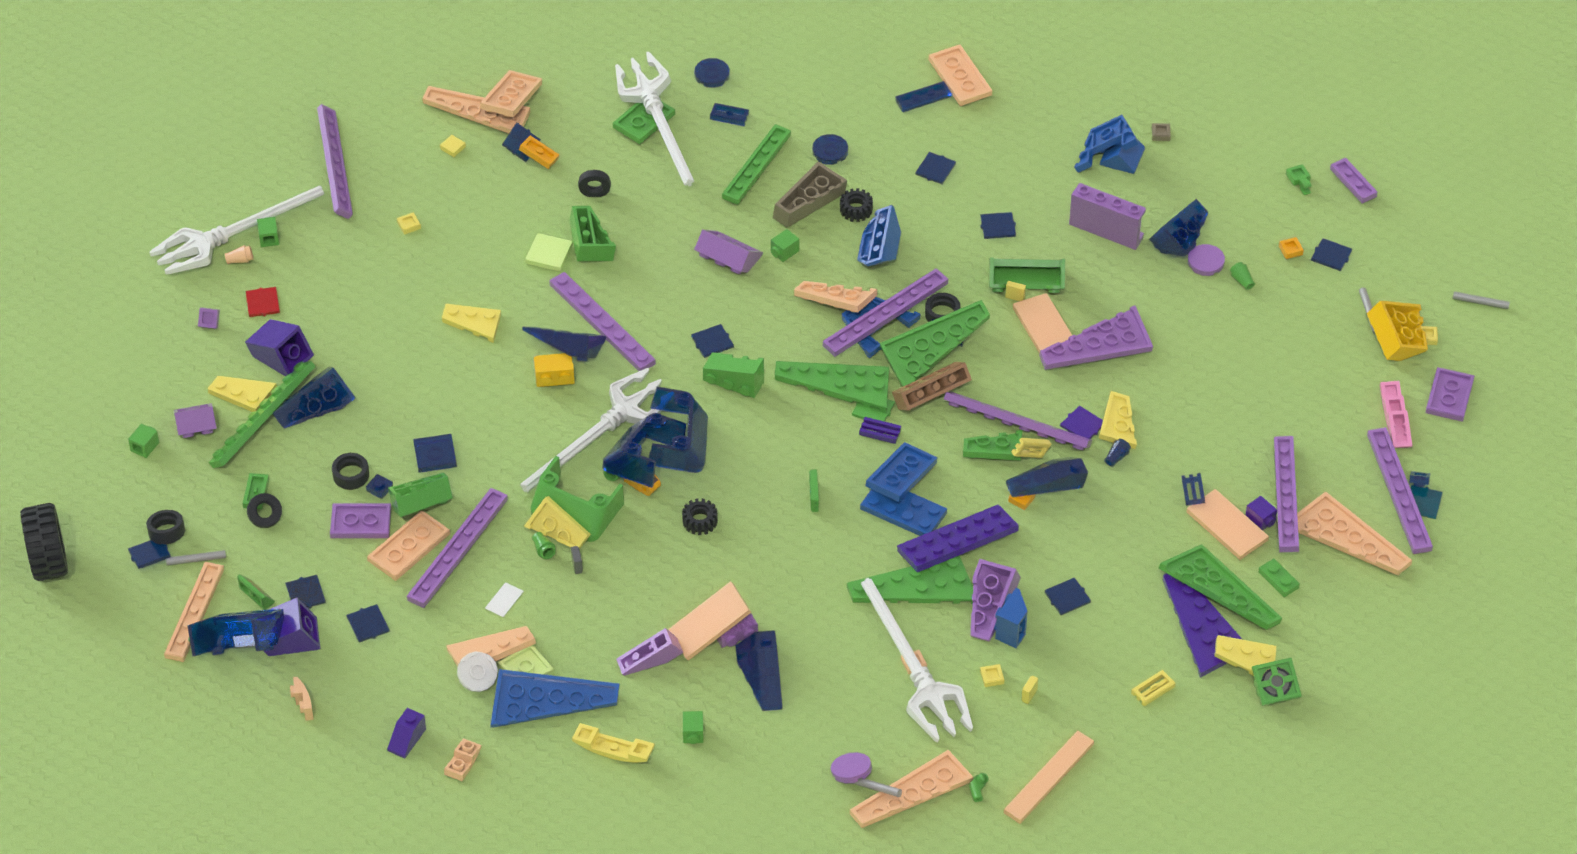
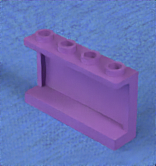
(1106, 216)

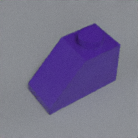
(407, 732)

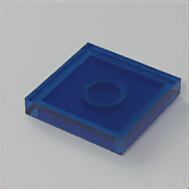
(434, 453)

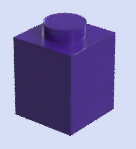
(1261, 513)

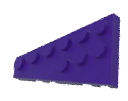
(1199, 624)

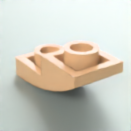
(302, 698)
(463, 759)

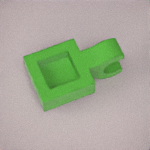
(1300, 176)

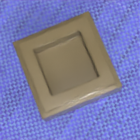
(1160, 132)

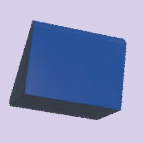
(1119, 159)

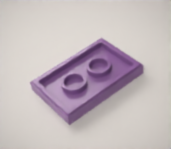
(1450, 394)
(360, 520)

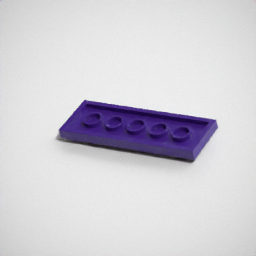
(957, 538)

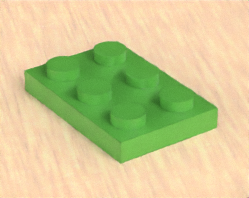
(638, 123)

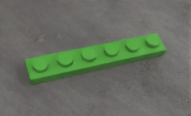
(756, 164)

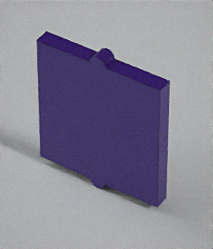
(1082, 423)

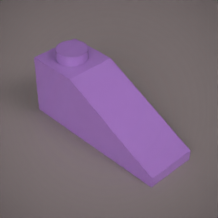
(650, 653)

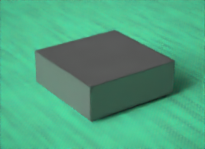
(576, 560)

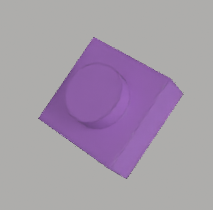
(208, 317)

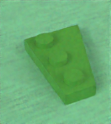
(992, 447)

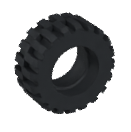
(44, 541)

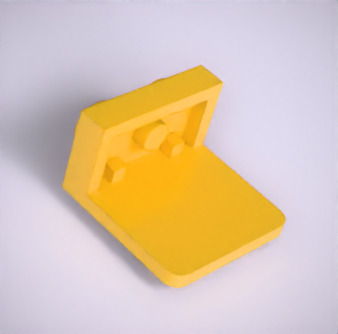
(554, 370)

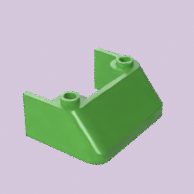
(1029, 272)
(592, 514)

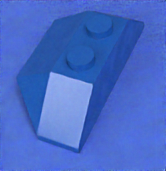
(880, 238)

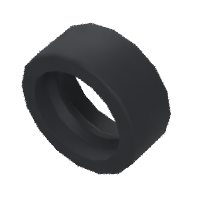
(937, 300)
(352, 482)
(169, 535)

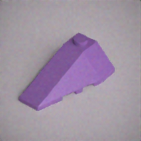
(990, 588)

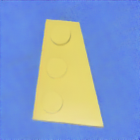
(241, 392)

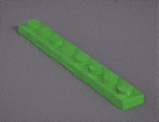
(258, 417)

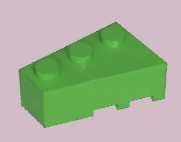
(588, 236)
(420, 494)

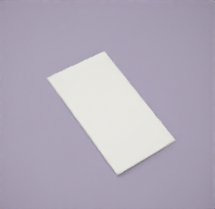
(504, 599)

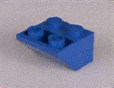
(1011, 620)

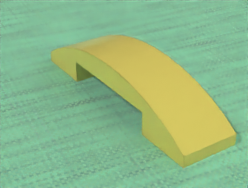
(612, 747)

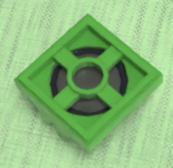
(1275, 683)

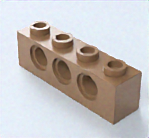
(931, 385)

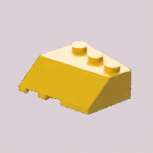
(1398, 329)

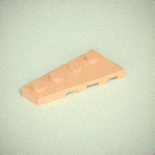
(836, 295)
(496, 645)

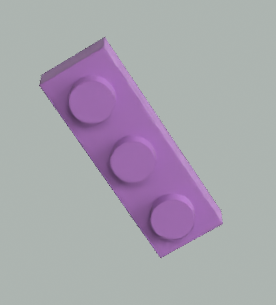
(1353, 180)

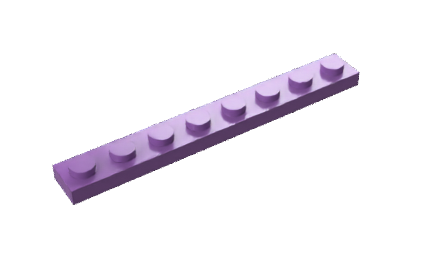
(334, 161)
(885, 312)
(602, 322)
(1025, 423)
(1399, 490)
(1286, 494)
(457, 548)

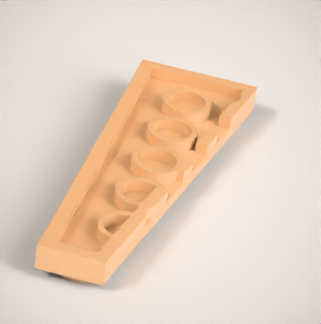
(469, 107)
(925, 783)

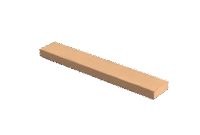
(194, 610)
(1048, 777)

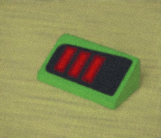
(254, 592)

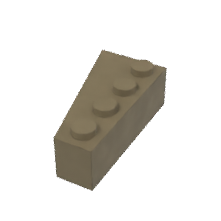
(809, 194)

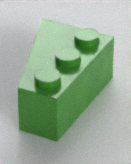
(735, 374)

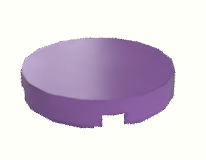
(1206, 260)
(851, 767)

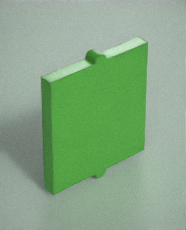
(861, 411)

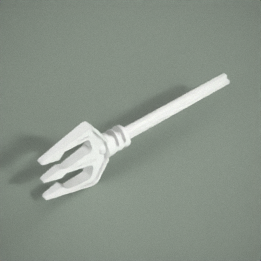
(648, 93)
(203, 243)
(623, 409)
(928, 691)

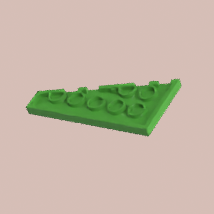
(923, 347)
(840, 381)
(1212, 578)
(935, 584)

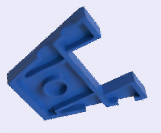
(1104, 136)
(869, 344)

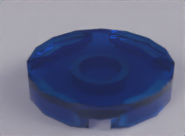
(712, 72)
(830, 149)

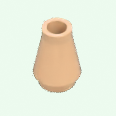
(240, 255)

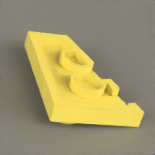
(474, 319)
(1118, 420)
(557, 523)
(1243, 652)

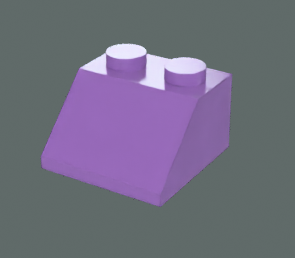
(195, 419)

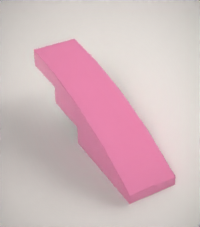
(1395, 414)

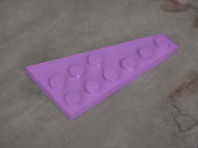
(1104, 340)

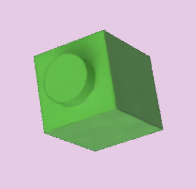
(267, 231)
(784, 245)
(143, 440)
(692, 727)

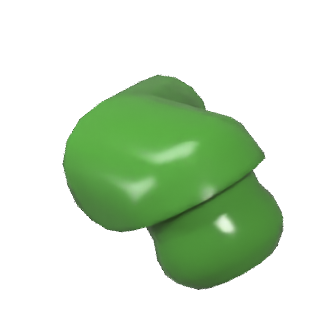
(977, 785)

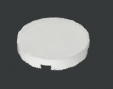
(477, 671)

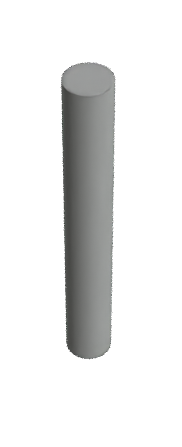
(1481, 300)
(1366, 302)
(196, 557)
(879, 787)

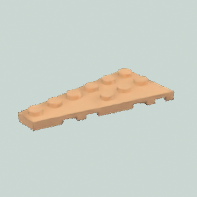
(1339, 528)

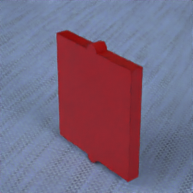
(262, 302)

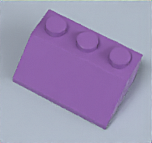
(727, 251)

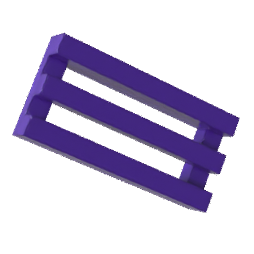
(880, 427)

